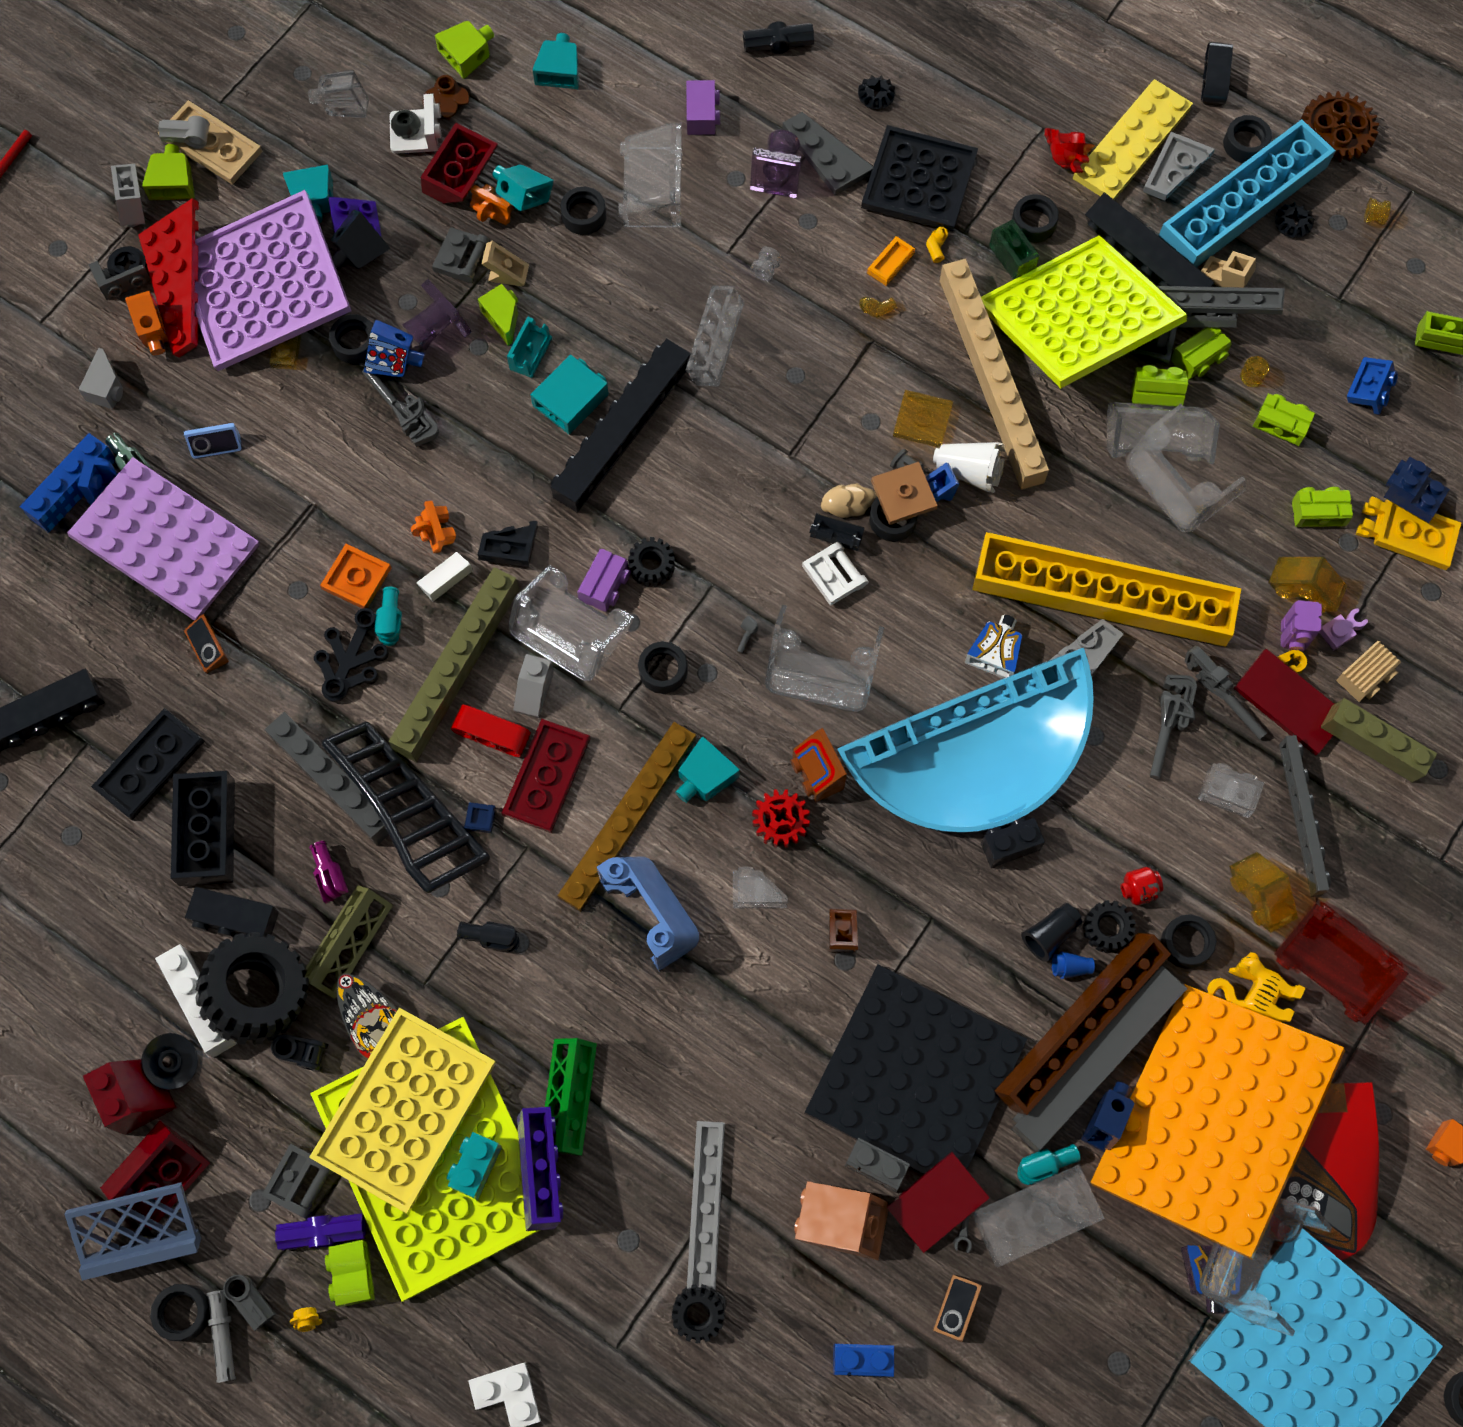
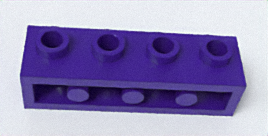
(539, 1169)

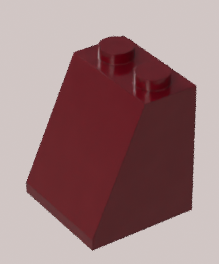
(126, 1096)

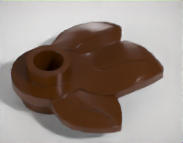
(450, 97)

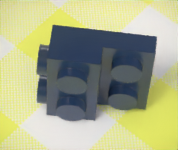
(1414, 490)

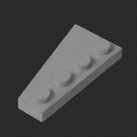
(1097, 643)

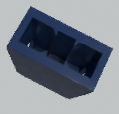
(1109, 1118)

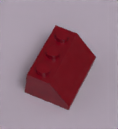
(457, 165)
(156, 1162)

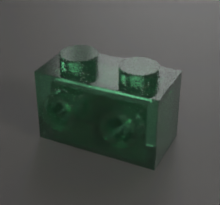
(1013, 249)

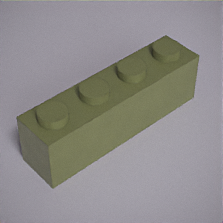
(1378, 740)

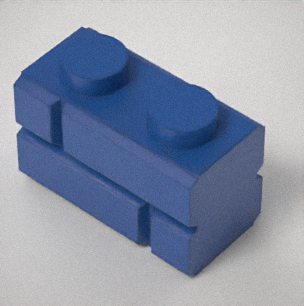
(863, 1360)

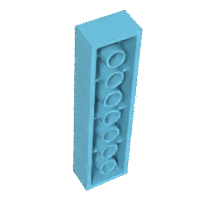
(1247, 193)

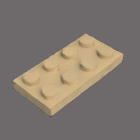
(226, 149)

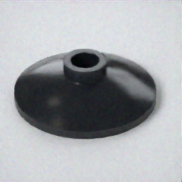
(182, 1059)

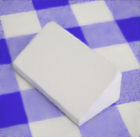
(445, 576)

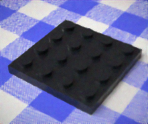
(919, 178)

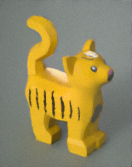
(1264, 992)

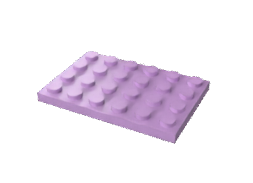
(163, 539)

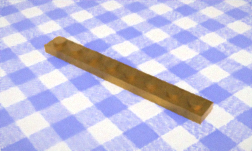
(627, 815)

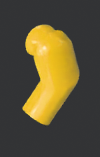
(935, 243)

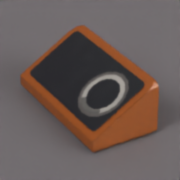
(205, 644)

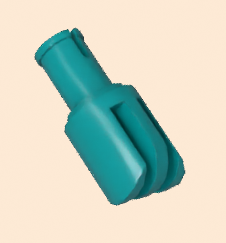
(388, 617)
(1046, 1164)

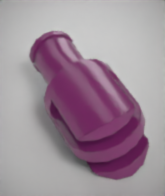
(327, 873)

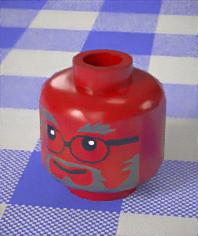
(1142, 886)

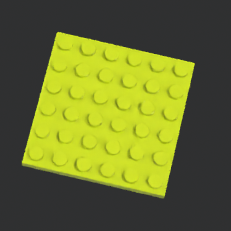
(1081, 311)

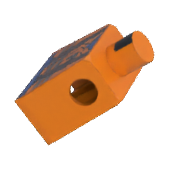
(148, 321)

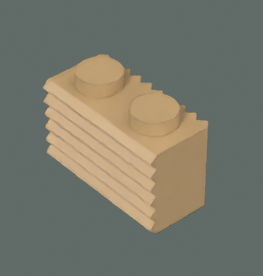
(1369, 671)

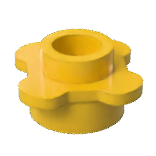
(305, 1319)

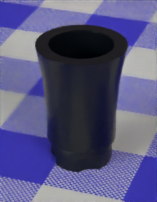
(1052, 931)

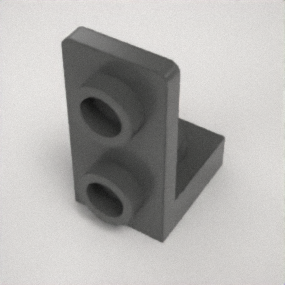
(120, 283)

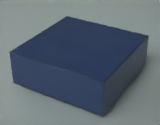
(480, 817)

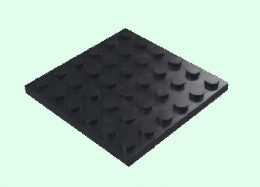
(915, 1073)

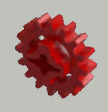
(789, 824)

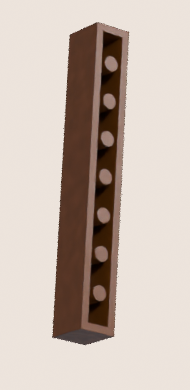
(1082, 1023)

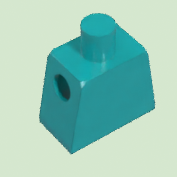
(557, 64)
(316, 182)
(522, 186)
(705, 772)

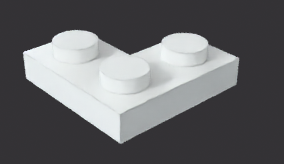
(513, 1388)

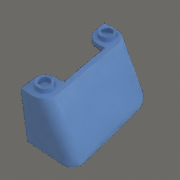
(676, 931)

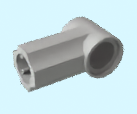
(192, 132)

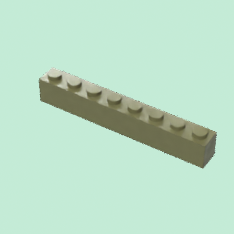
(454, 665)

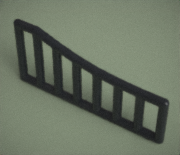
(390, 821)

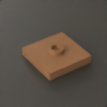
(904, 493)

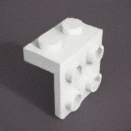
(428, 134)

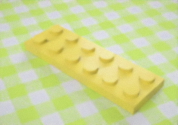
(1133, 140)

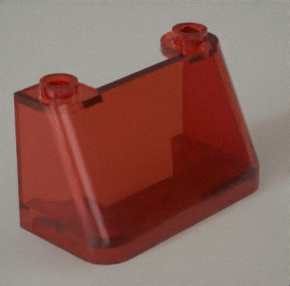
(1342, 960)

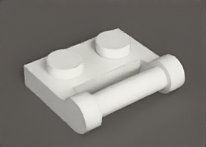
(828, 577)

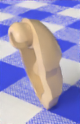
(848, 500)

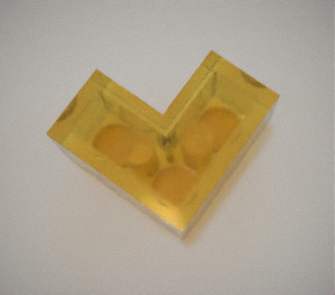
(1308, 578)
(1266, 889)

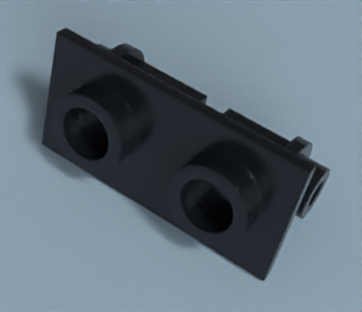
(836, 530)

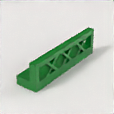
(573, 1094)

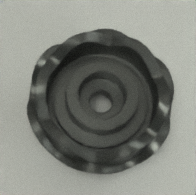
(405, 130)

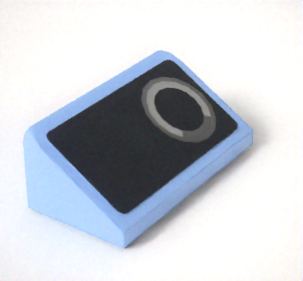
(213, 440)

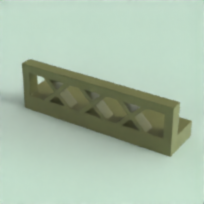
(340, 933)

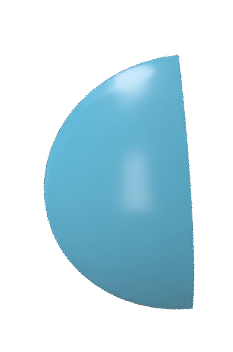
(983, 752)

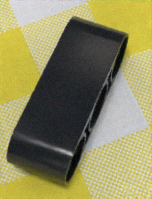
(1217, 73)

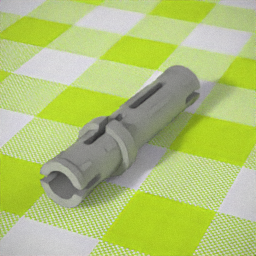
(221, 1337)

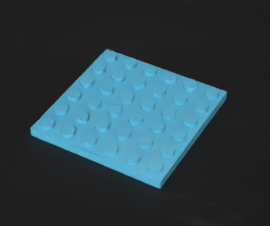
(1341, 1366)

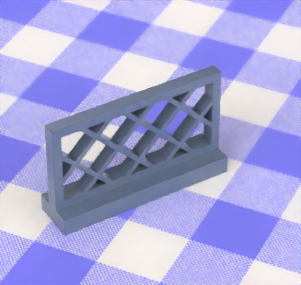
(145, 1250)

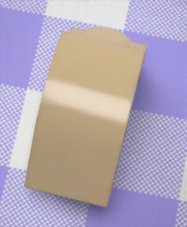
(1230, 273)

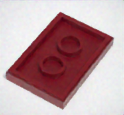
(937, 1202)

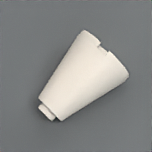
(973, 462)

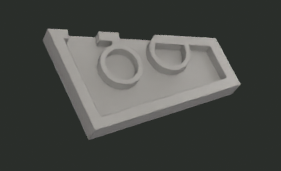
(1175, 165)

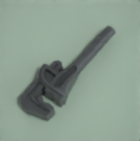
(409, 414)
(1216, 681)
(1173, 712)

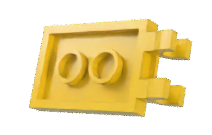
(1410, 535)

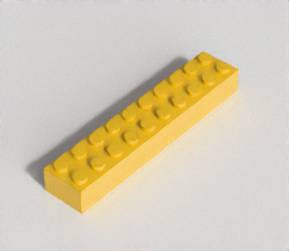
(1107, 589)

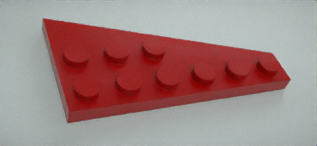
(173, 272)

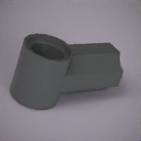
(250, 1304)

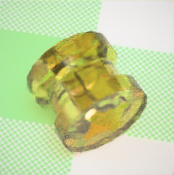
(1377, 211)
(1260, 369)

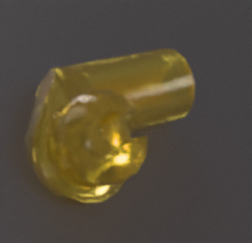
(875, 307)

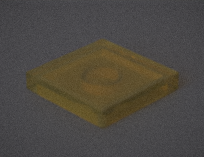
(922, 418)

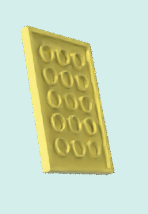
(403, 1110)

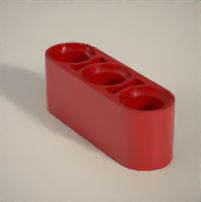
(490, 731)

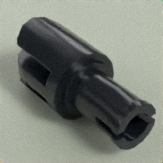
(490, 935)

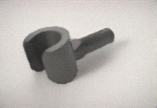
(751, 628)
(963, 1235)

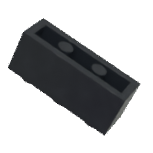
(229, 914)

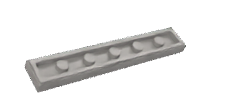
(706, 1204)

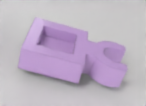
(1340, 631)

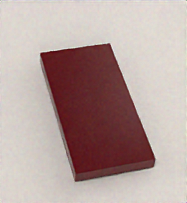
(1287, 700)
(546, 775)

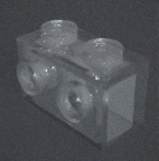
(1231, 790)

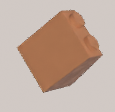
(842, 1220)

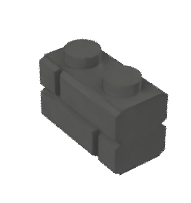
(877, 1165)

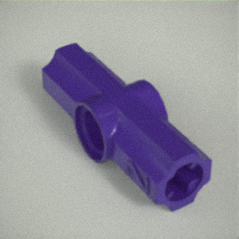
(320, 1231)

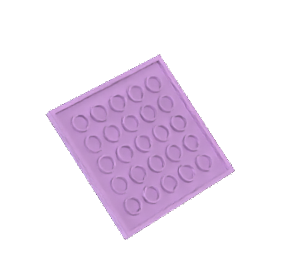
(265, 281)

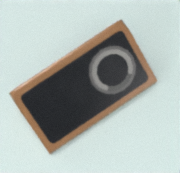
(957, 1308)

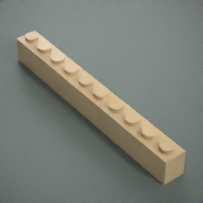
(993, 374)

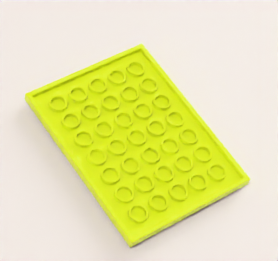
(446, 1228)

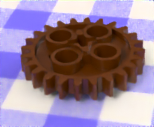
(1342, 124)

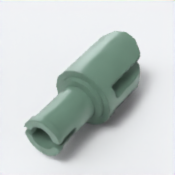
(123, 452)

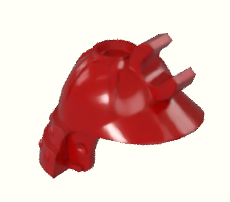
(1068, 149)

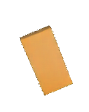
(891, 261)

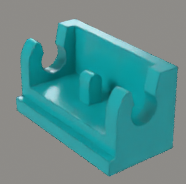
(529, 348)

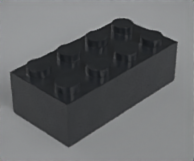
(203, 828)

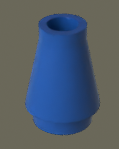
(1070, 965)

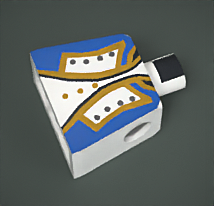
(996, 648)

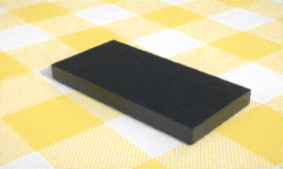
(148, 764)

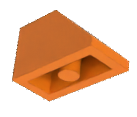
(1447, 1144)

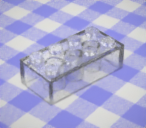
(1037, 1216)

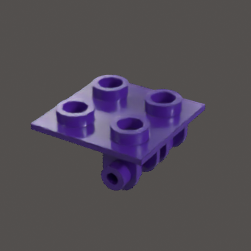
(342, 207)

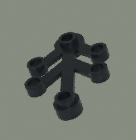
(349, 659)

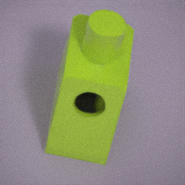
(464, 46)
(168, 176)

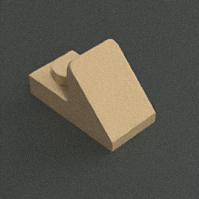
(504, 265)

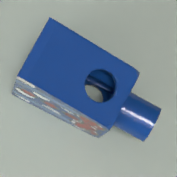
(390, 351)

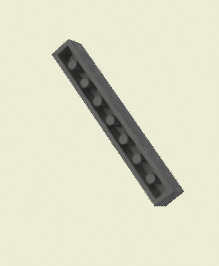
(1099, 1059)

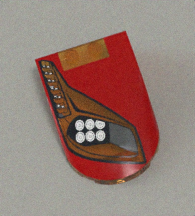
(1340, 1168)

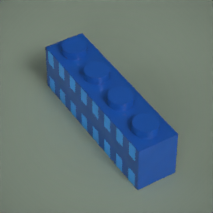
(60, 489)

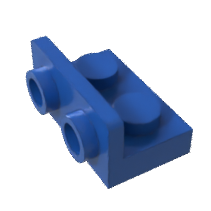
(1373, 383)
(95, 477)

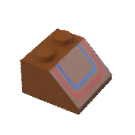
(819, 766)

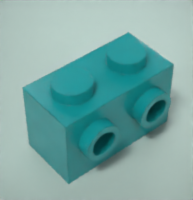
(474, 1165)

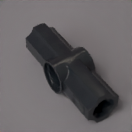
(778, 37)

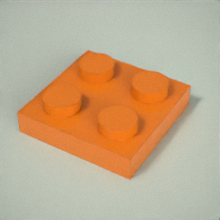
(355, 576)

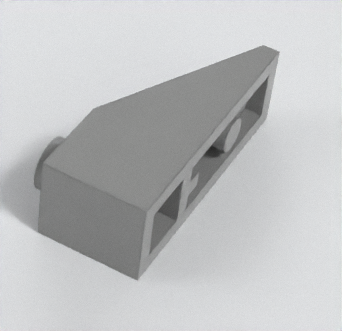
(127, 195)

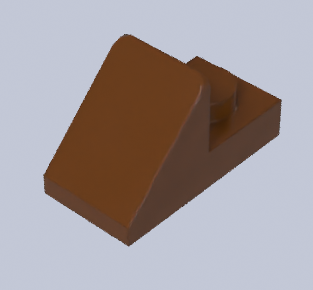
(843, 931)

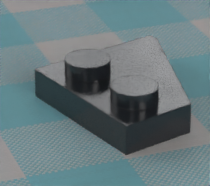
(509, 545)

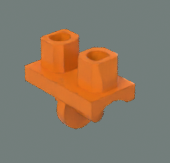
(489, 205)
(429, 527)

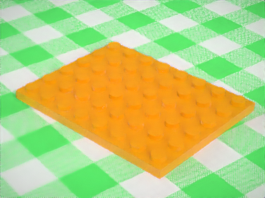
(1219, 1119)

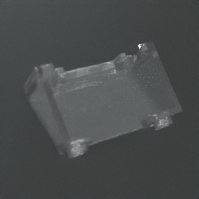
(652, 177)
(566, 627)

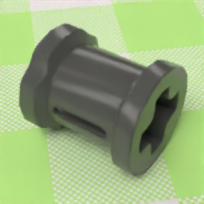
(902, 457)

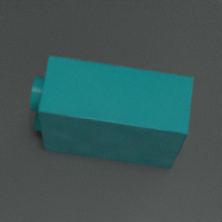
(570, 394)

